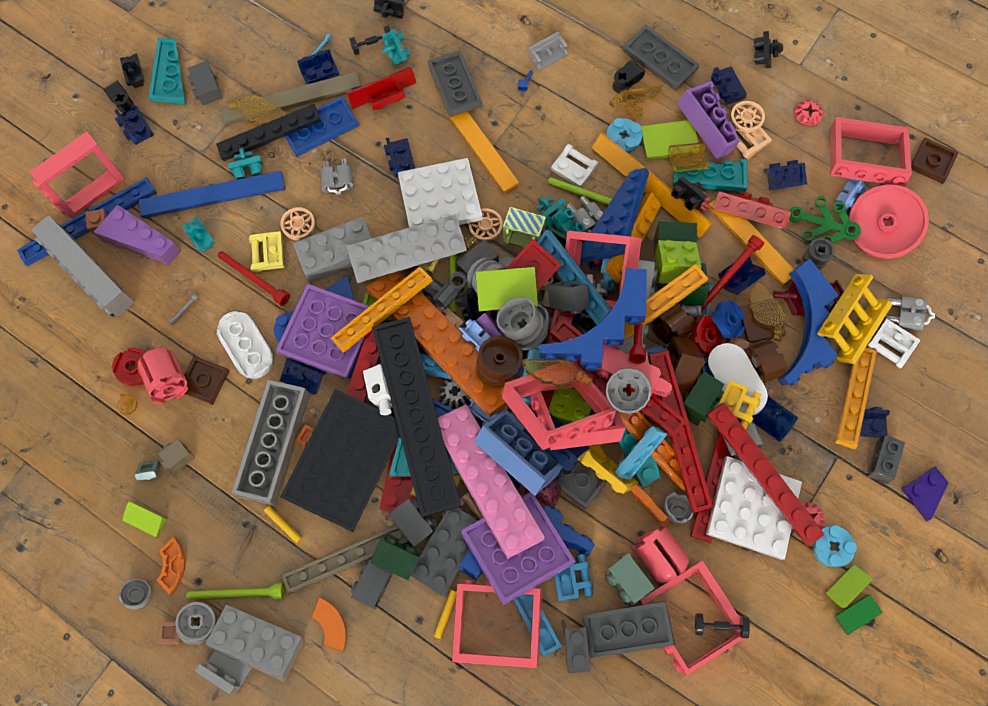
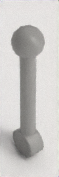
(172, 320)

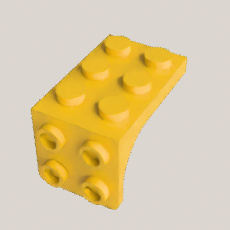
(606, 468)

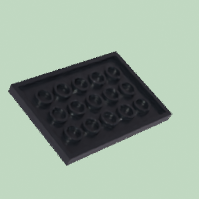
(342, 460)

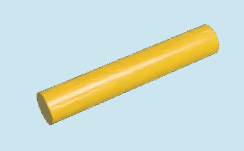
(283, 524)
(445, 614)

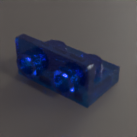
(318, 67)
(728, 85)
(135, 125)
(400, 155)
(786, 176)
(744, 277)
(302, 375)
(775, 419)
(874, 423)

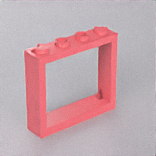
(871, 132)
(63, 161)
(632, 250)
(527, 385)
(603, 435)
(722, 603)
(515, 661)

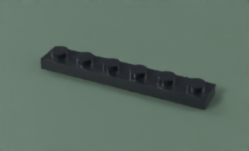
(269, 132)

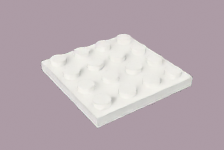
(440, 192)
(746, 514)

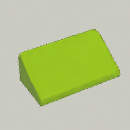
(143, 519)
(849, 586)

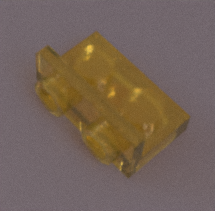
(687, 157)

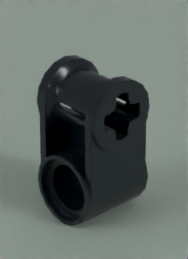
(627, 76)
(119, 96)
(586, 321)

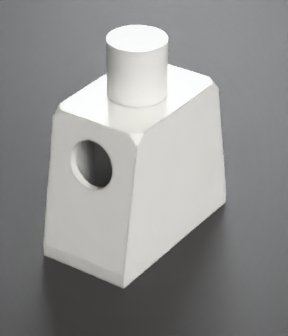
(378, 389)

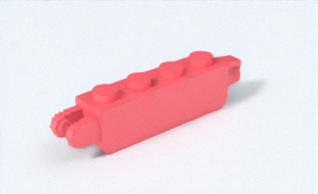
(615, 360)

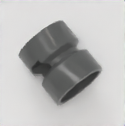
(819, 252)

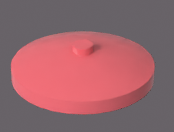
(890, 221)

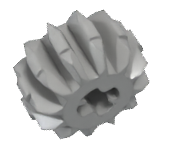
(448, 397)

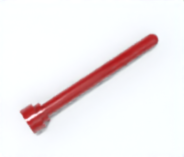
(753, 245)
(280, 296)
(637, 353)

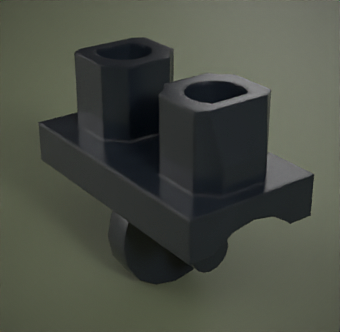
(390, 7)
(769, 48)
(132, 70)
(690, 193)
(470, 302)

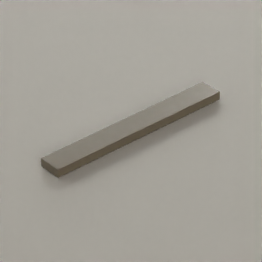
(301, 95)
(340, 560)

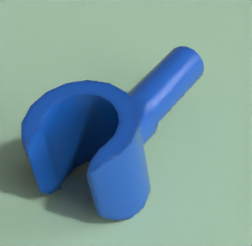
(523, 84)

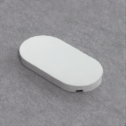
(245, 345)
(731, 363)

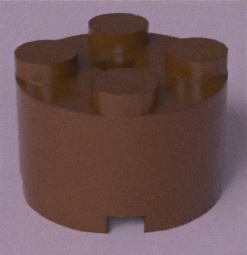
(672, 323)
(766, 360)

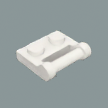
(572, 171)
(896, 338)

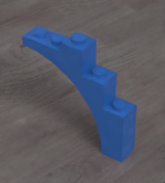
(816, 298)
(610, 332)
(570, 538)

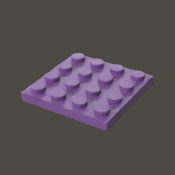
(313, 324)
(526, 569)

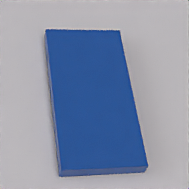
(335, 121)

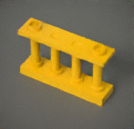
(866, 326)

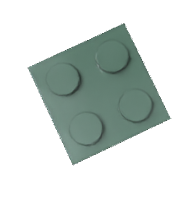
(628, 580)

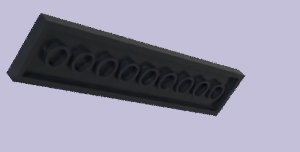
(416, 417)

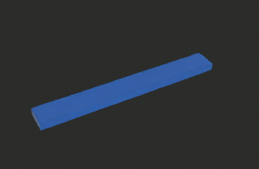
(211, 194)
(77, 226)

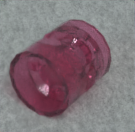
(550, 494)

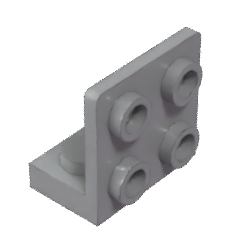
(224, 672)

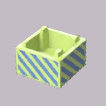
(522, 227)

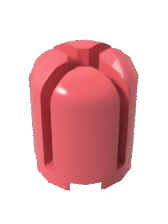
(162, 375)
(661, 554)

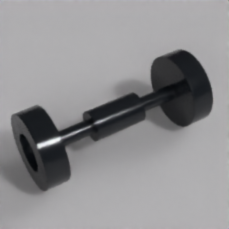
(368, 41)
(719, 625)

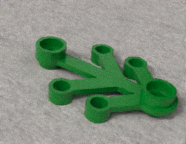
(827, 223)

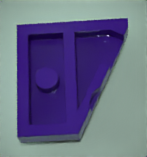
(926, 492)

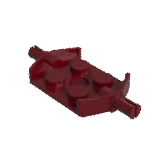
(794, 299)

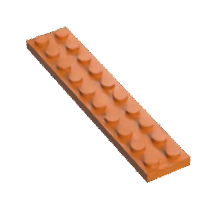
(442, 343)

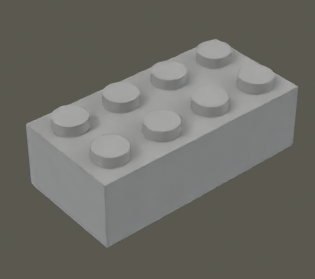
(327, 252)
(255, 643)

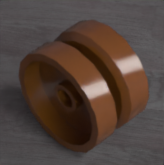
(498, 361)

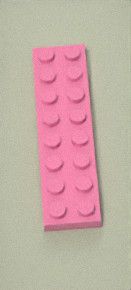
(489, 484)

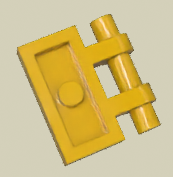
(734, 397)

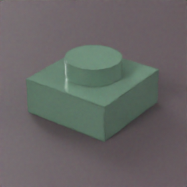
(147, 470)

